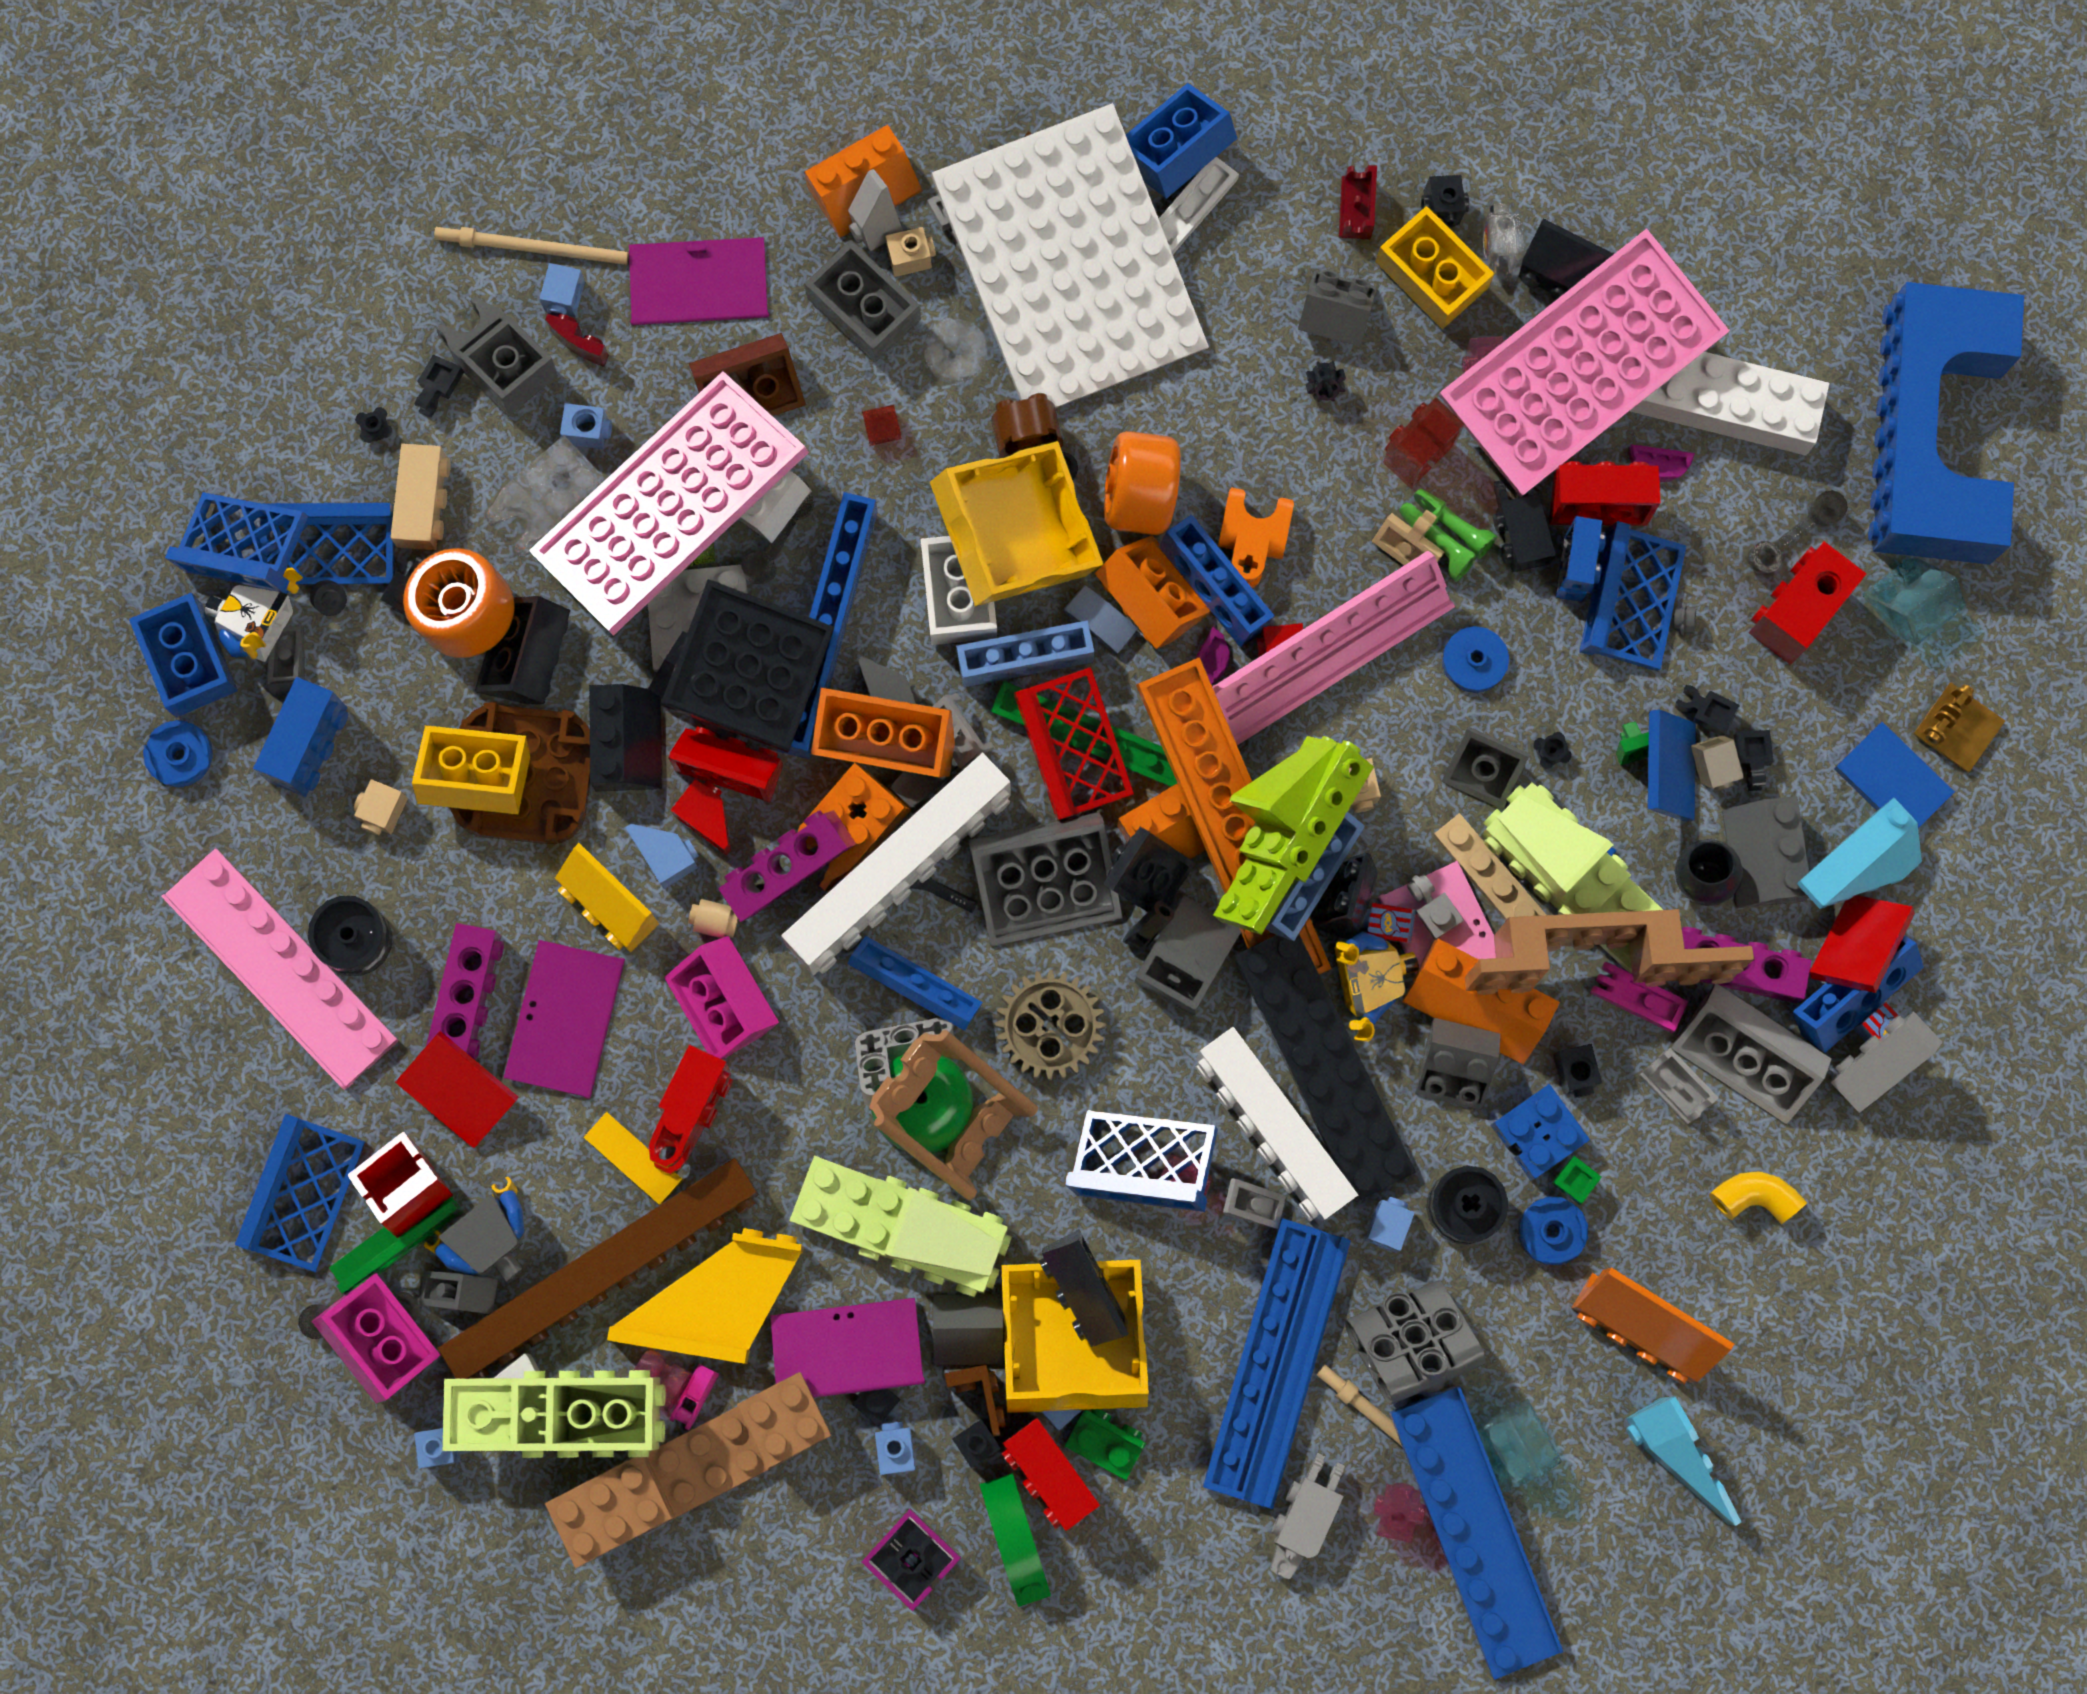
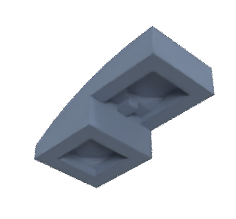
(1103, 619)

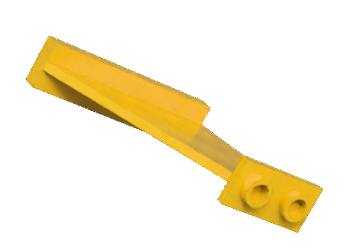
(718, 1303)

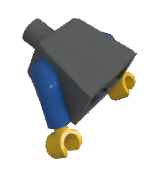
(485, 1236)

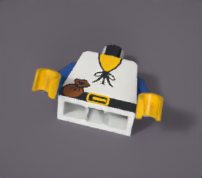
(252, 617)

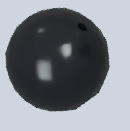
(1696, 868)

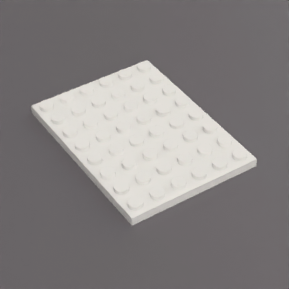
(1070, 259)

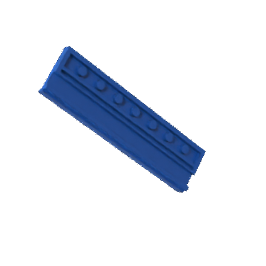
(1276, 1364)
(1476, 1532)

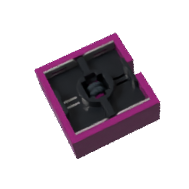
(911, 1559)

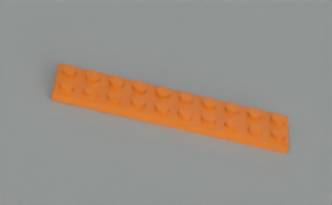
(1208, 775)

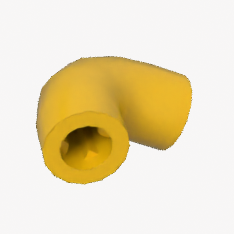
(1757, 1189)

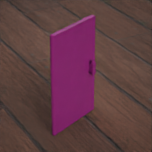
(696, 285)
(568, 1020)
(850, 1353)

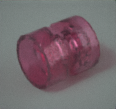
(675, 1376)

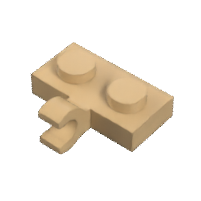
(1407, 542)

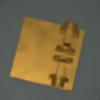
(1959, 726)

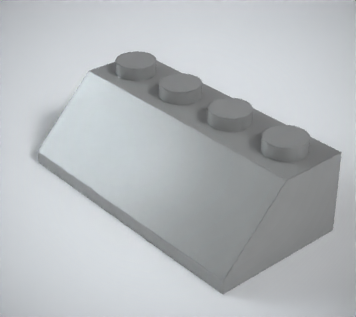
(1752, 1053)

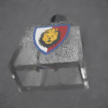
(1503, 238)

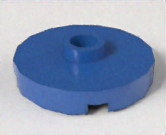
(1471, 675)
(164, 744)
(1570, 1225)

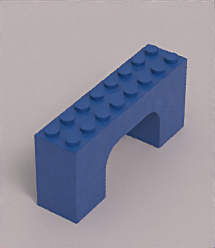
(1918, 500)

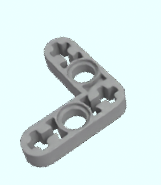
(887, 1049)

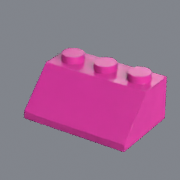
(721, 998)
(376, 1338)

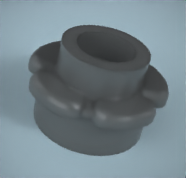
(1685, 619)

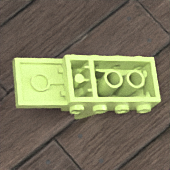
(1563, 859)
(903, 1226)
(555, 1414)

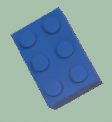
(1180, 139)
(183, 655)
(301, 737)

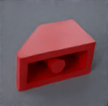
(704, 813)

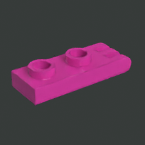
(1646, 1002)

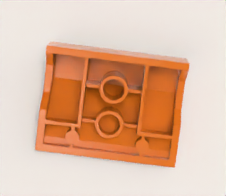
(1650, 1326)

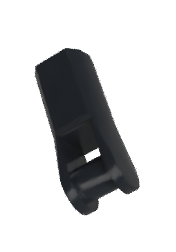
(1149, 926)

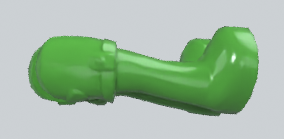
(1460, 558)

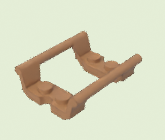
(985, 1121)

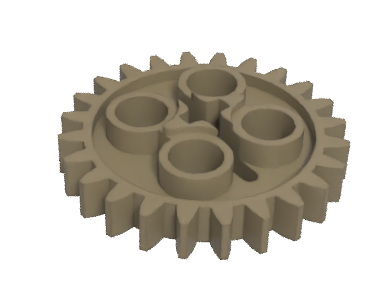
(1072, 1004)

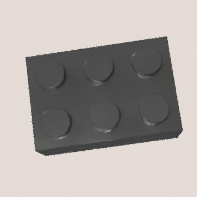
(862, 301)

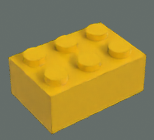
(1434, 267)
(471, 769)

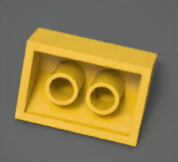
(604, 900)

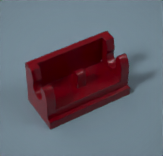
(1358, 203)

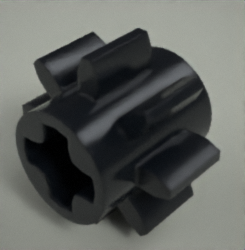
(1325, 381)

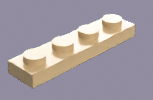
(1485, 870)

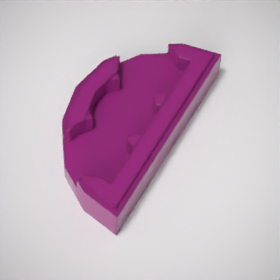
(1671, 462)
(1214, 655)

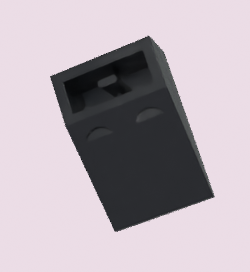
(1347, 898)

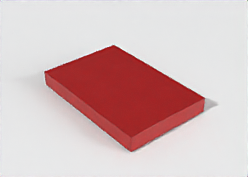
(1862, 943)
(456, 1089)

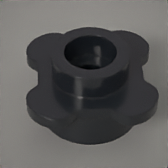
(371, 434)
(1555, 741)

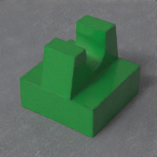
(1633, 744)
(1576, 1180)

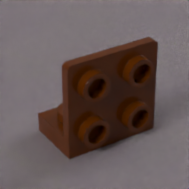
(966, 1380)

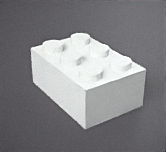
(949, 601)

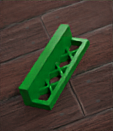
(384, 1249)

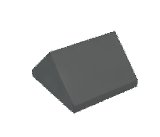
(1485, 767)
(968, 1329)

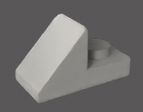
(1254, 1204)

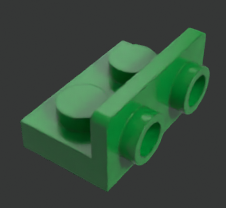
(1106, 1443)

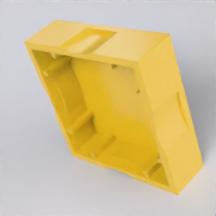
(1016, 523)
(1047, 1360)

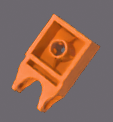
(882, 817)

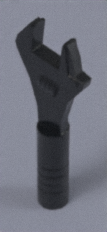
(946, 893)

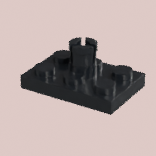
(1147, 870)

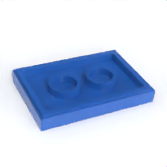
(1671, 765)
(1888, 769)

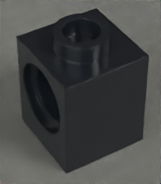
(1585, 1057)
(976, 1443)

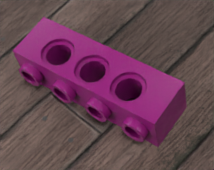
(832, 841)
(466, 943)
(1791, 967)

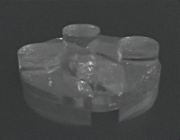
(951, 333)

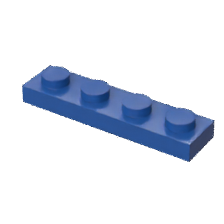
(915, 983)

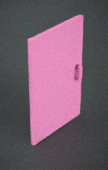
(1469, 936)

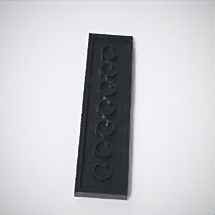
(1324, 1064)

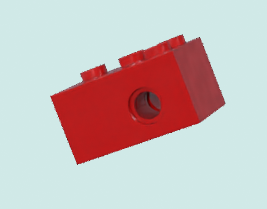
(1807, 602)

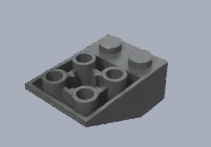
(1187, 956)

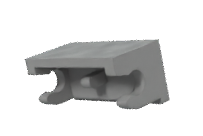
(967, 743)
(1678, 1086)

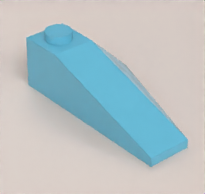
(1872, 856)
(1670, 1439)

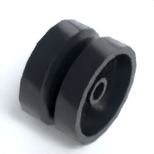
(347, 916)
(1487, 1203)

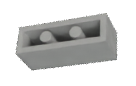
(1885, 1060)

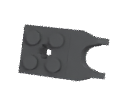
(500, 357)

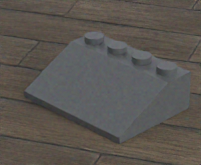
(1044, 878)

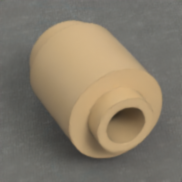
(713, 919)

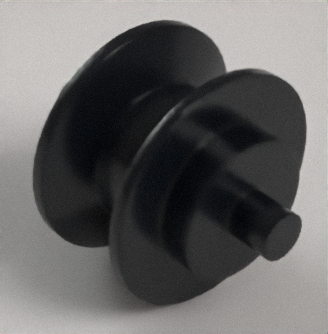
(328, 597)

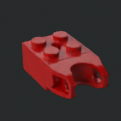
(689, 1106)

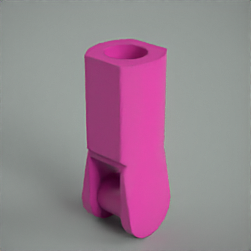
(697, 1391)

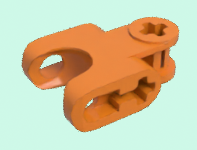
(1253, 537)

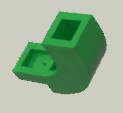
(1015, 1540)

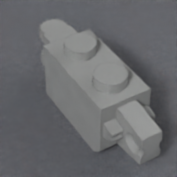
(1306, 1520)

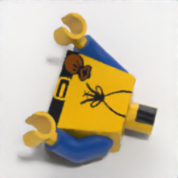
(1371, 978)

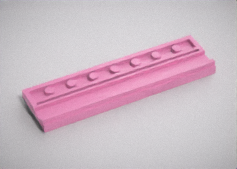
(1333, 647)
(280, 969)

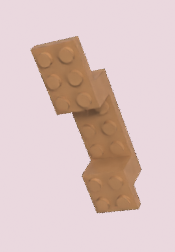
(1653, 943)
(688, 1470)

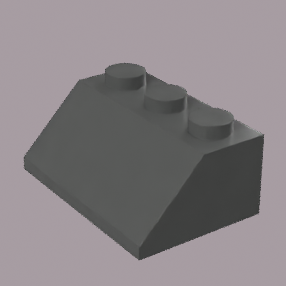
(1770, 849)

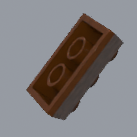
(760, 369)

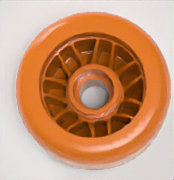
(1142, 483)
(458, 603)

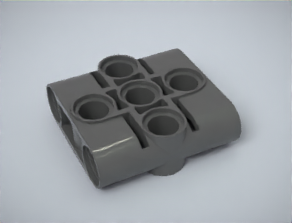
(1404, 1370)

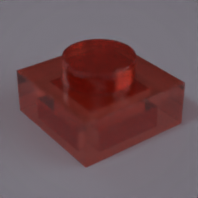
(881, 425)

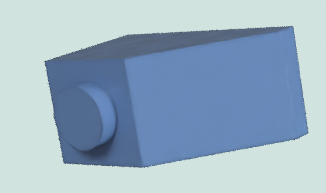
(664, 853)

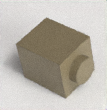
(1717, 762)

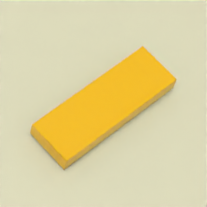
(631, 1158)

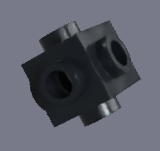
(1446, 198)

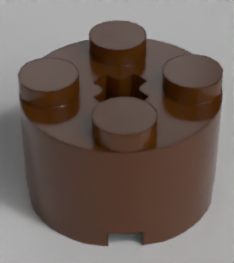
(1025, 424)

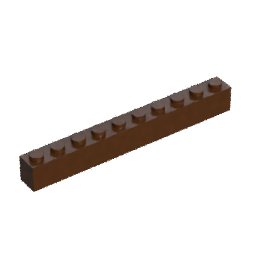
(599, 1271)

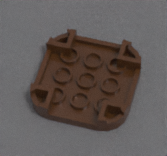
(555, 781)

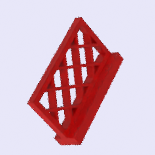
(1045, 752)

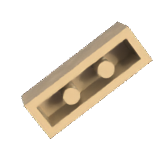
(420, 497)

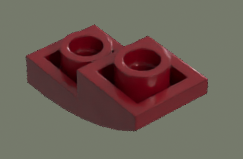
(570, 335)

